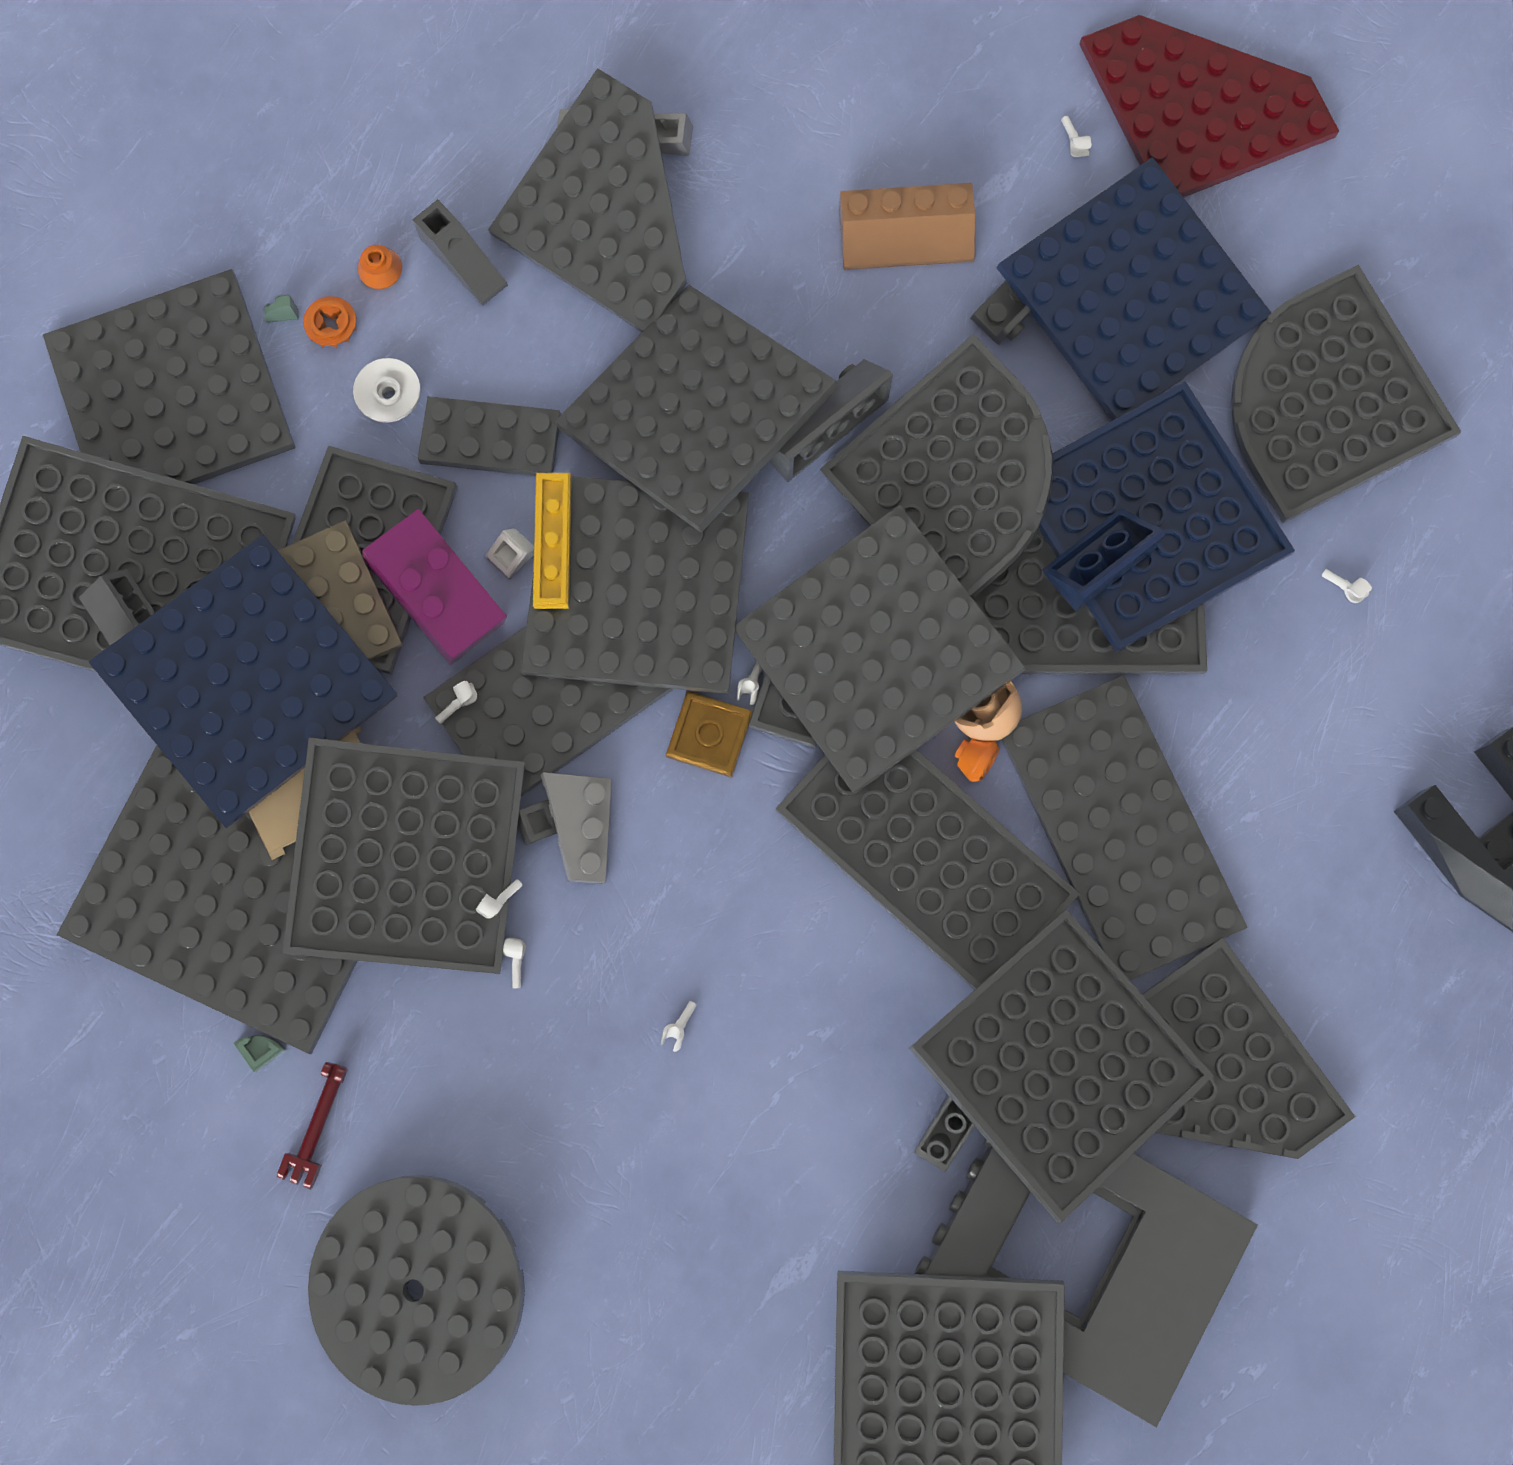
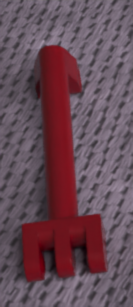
(302, 1162)

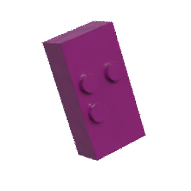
(434, 586)

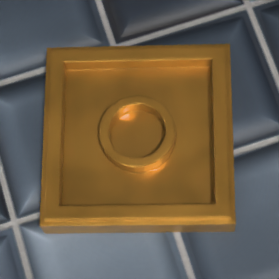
(709, 734)

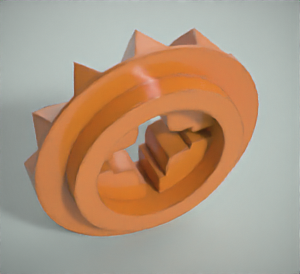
(333, 308)

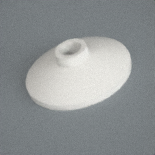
(386, 376)

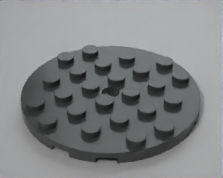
(469, 1277)

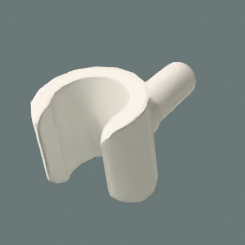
(1078, 145)
(1354, 592)
(750, 685)
(465, 696)
(490, 907)
(516, 949)
(677, 1030)

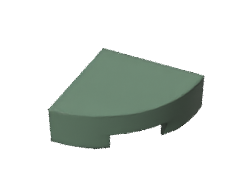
(282, 310)
(258, 1050)

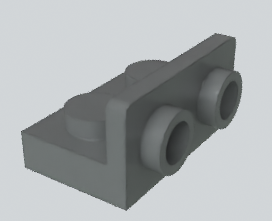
(1001, 314)

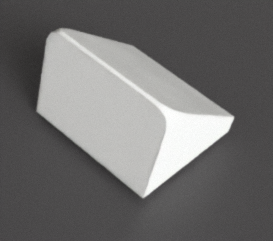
(510, 551)

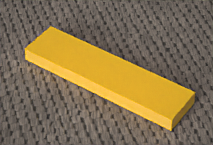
(552, 541)

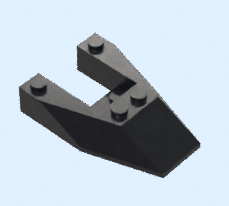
(1473, 865)

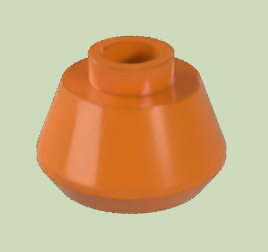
(379, 267)
(976, 758)

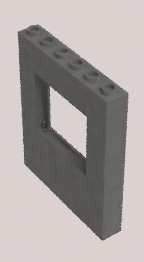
(1152, 1292)

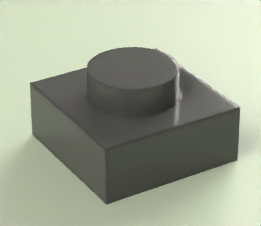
(536, 822)

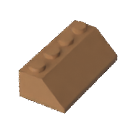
(907, 226)

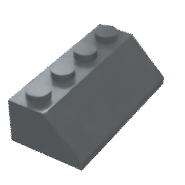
(859, 394)

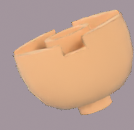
(994, 716)

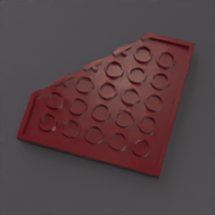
(1202, 104)

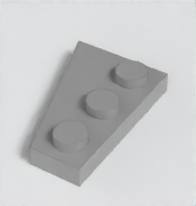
(582, 823)

